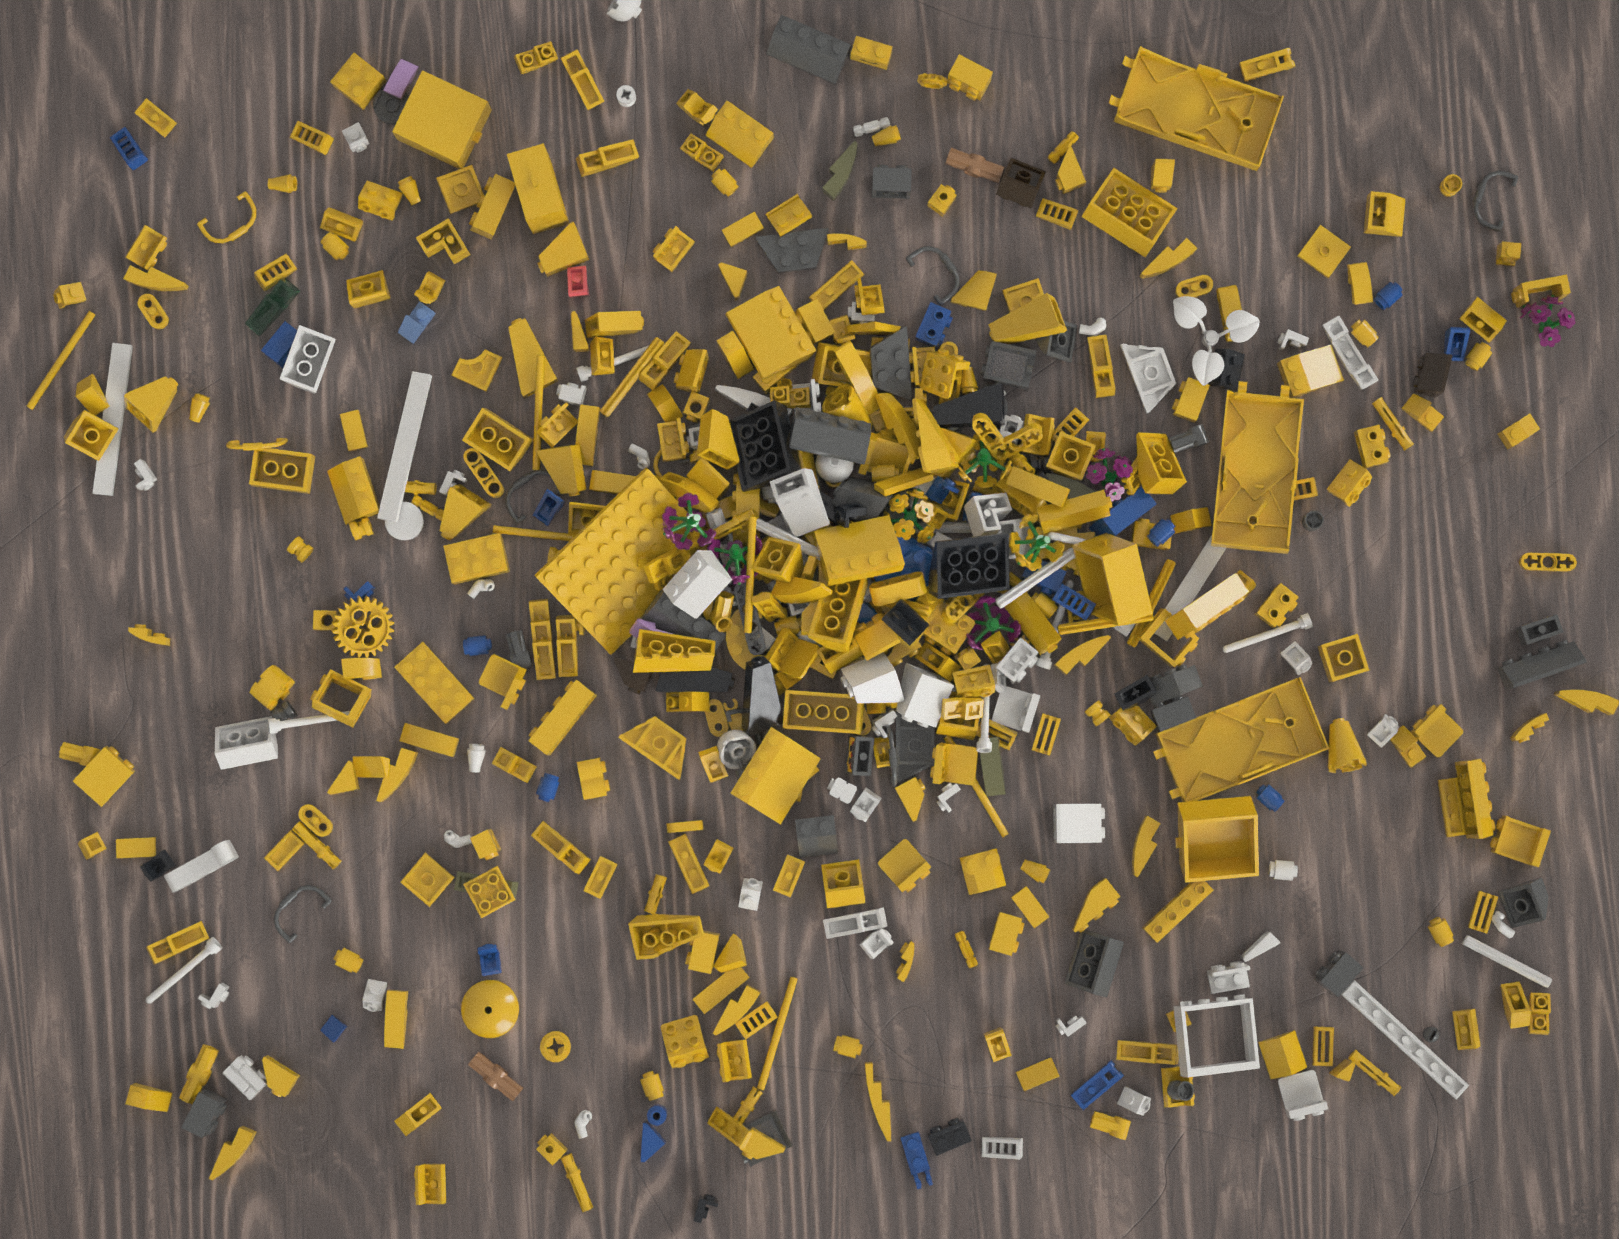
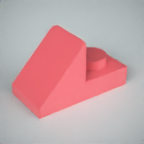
(577, 281)

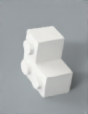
(985, 512)

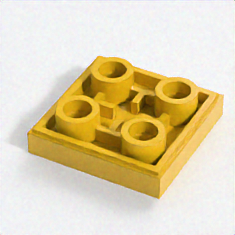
(489, 891)

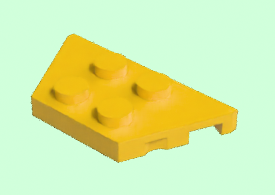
(659, 744)

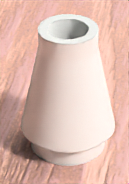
(475, 756)

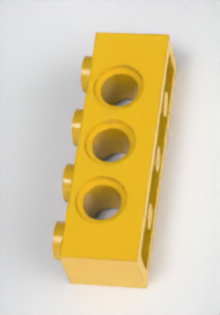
(1176, 909)

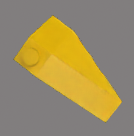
(935, 451)
(662, 933)

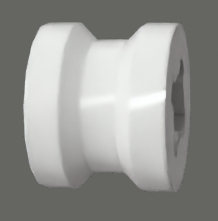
(628, 99)

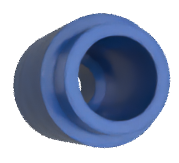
(1388, 295)
(1161, 532)
(477, 645)
(547, 787)
(1269, 797)
(661, 1110)

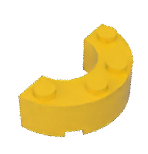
(744, 502)
(737, 642)

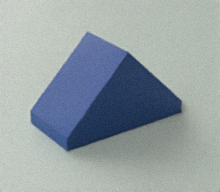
(1456, 342)
(548, 507)
(651, 1141)

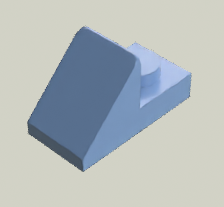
(416, 322)

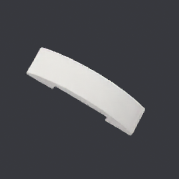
(1348, 353)

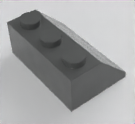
(1094, 963)

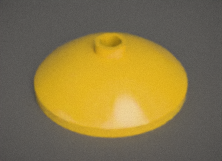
(503, 1004)

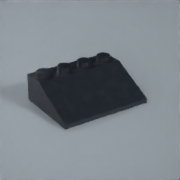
(763, 446)
(969, 566)

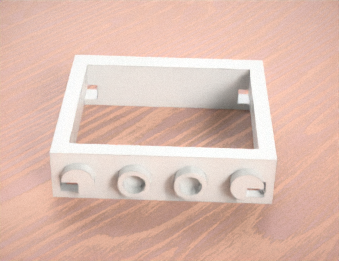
(1249, 1036)

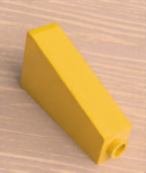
(1028, 322)
(525, 353)

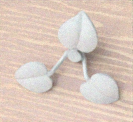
(1240, 324)

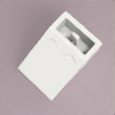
(800, 501)

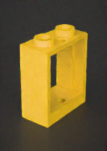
(1145, 635)
(349, 684)

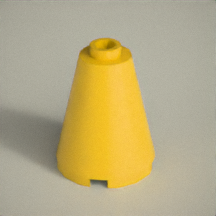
(846, 403)
(1343, 749)

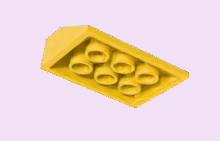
(1129, 212)
(771, 332)
(859, 551)
(775, 775)
(1474, 798)

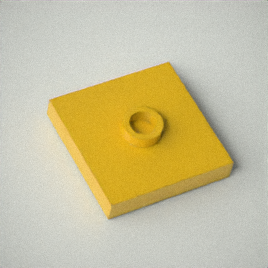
(460, 189)
(1324, 251)
(427, 879)

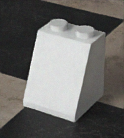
(872, 681)
(922, 696)
(1078, 823)

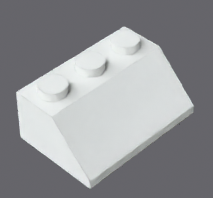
(307, 359)
(697, 583)
(245, 743)

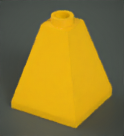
(151, 401)
(460, 511)
(779, 560)

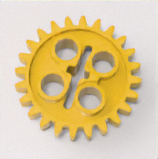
(346, 620)

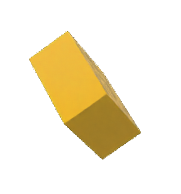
(442, 120)
(537, 188)
(1113, 578)
(1218, 839)

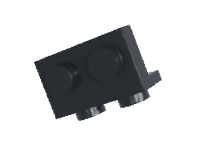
(1232, 369)

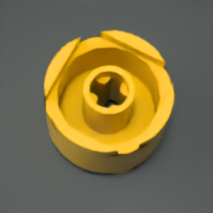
(272, 687)

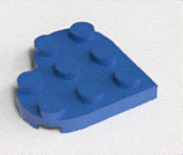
(914, 562)

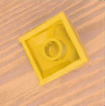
(982, 871)

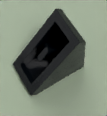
(1135, 693)

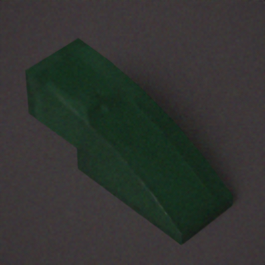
(272, 306)

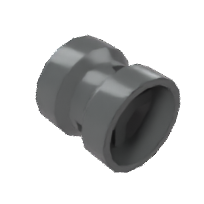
(1315, 518)
(285, 712)
(1180, 1090)

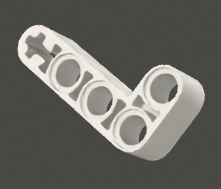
(201, 866)

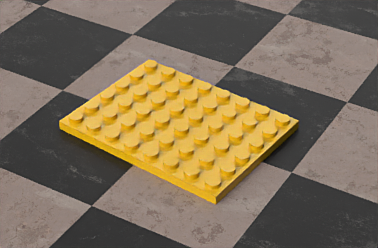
(602, 568)

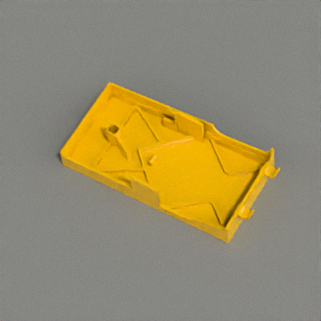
(1197, 108)
(1257, 471)
(1241, 741)

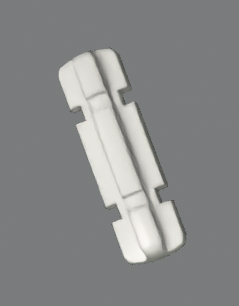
(871, 127)

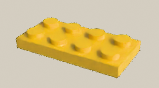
(434, 682)

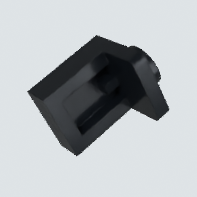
(157, 866)

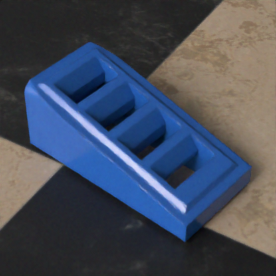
(135, 158)
(1060, 592)

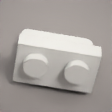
(1302, 1095)

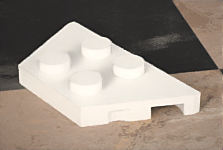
(1149, 372)

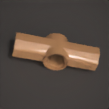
(974, 165)
(495, 1076)

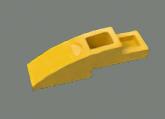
(679, 485)

